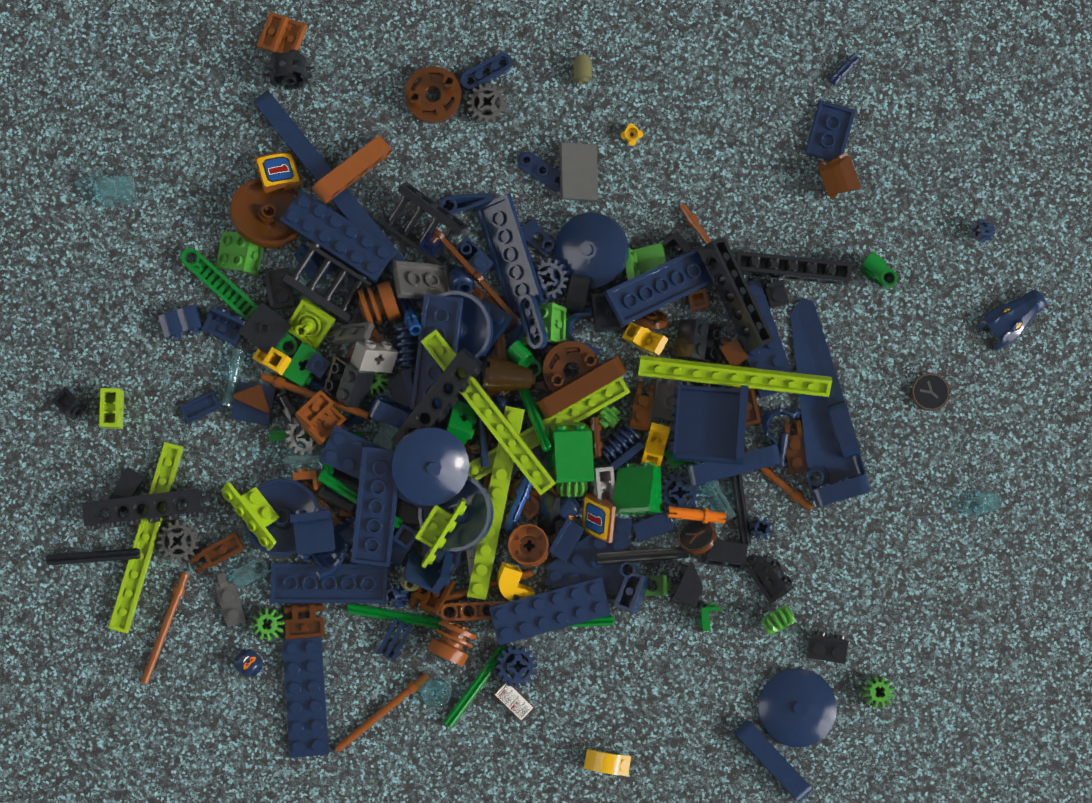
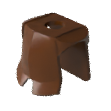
(839, 175)

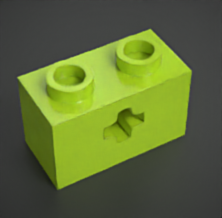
(111, 408)

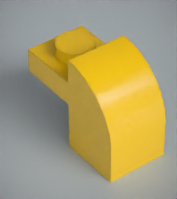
(645, 339)
(274, 360)
(655, 444)
(508, 582)
(607, 762)

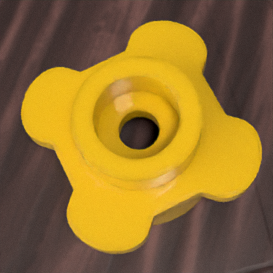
(631, 128)

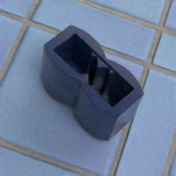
(181, 322)

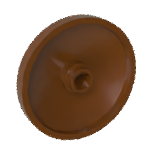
(258, 214)

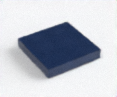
(249, 414)

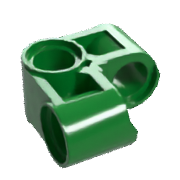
(876, 268)
(522, 356)

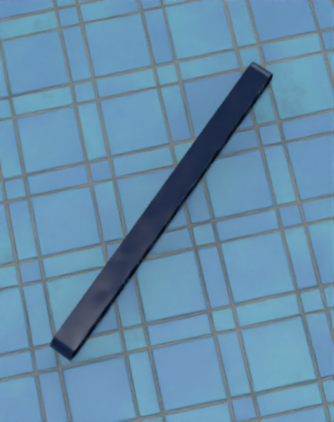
(319, 168)

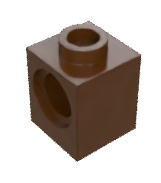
(732, 352)

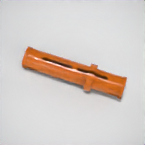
(696, 514)

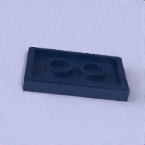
(829, 131)

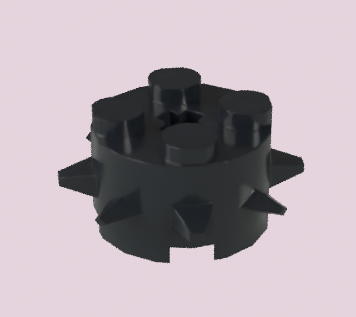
(288, 69)

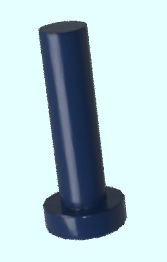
(782, 449)

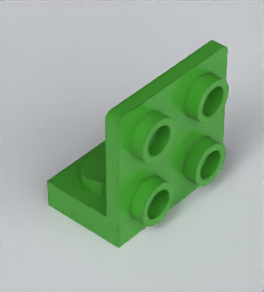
(238, 254)
(644, 259)
(554, 321)

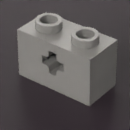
(374, 356)
(603, 484)

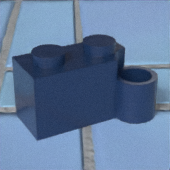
(632, 589)

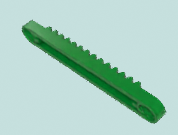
(228, 291)

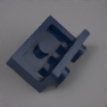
(223, 326)

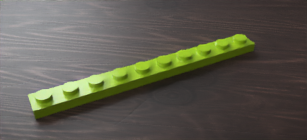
(734, 376)
(569, 416)
(493, 418)
(498, 492)
(145, 541)

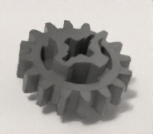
(481, 109)
(307, 443)
(185, 534)

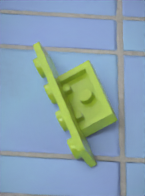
(254, 511)
(436, 527)

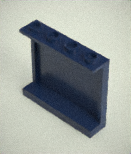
(709, 424)

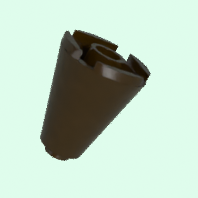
(506, 376)

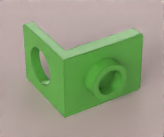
(663, 586)

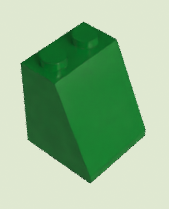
(571, 453)
(638, 489)

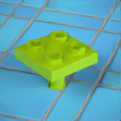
(310, 323)

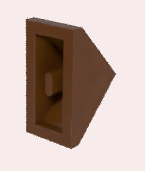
(254, 398)

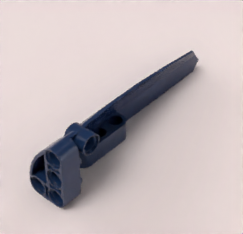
(826, 422)

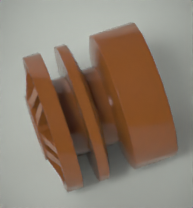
(379, 304)
(521, 537)
(452, 642)

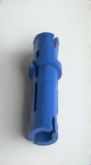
(414, 321)
(517, 505)

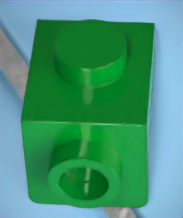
(703, 620)

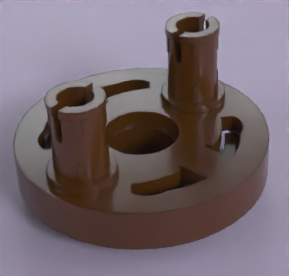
(447, 87)
(584, 360)

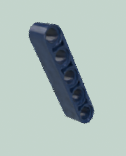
(395, 413)
(752, 461)
(773, 760)

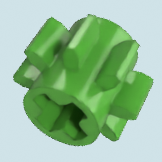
(609, 417)

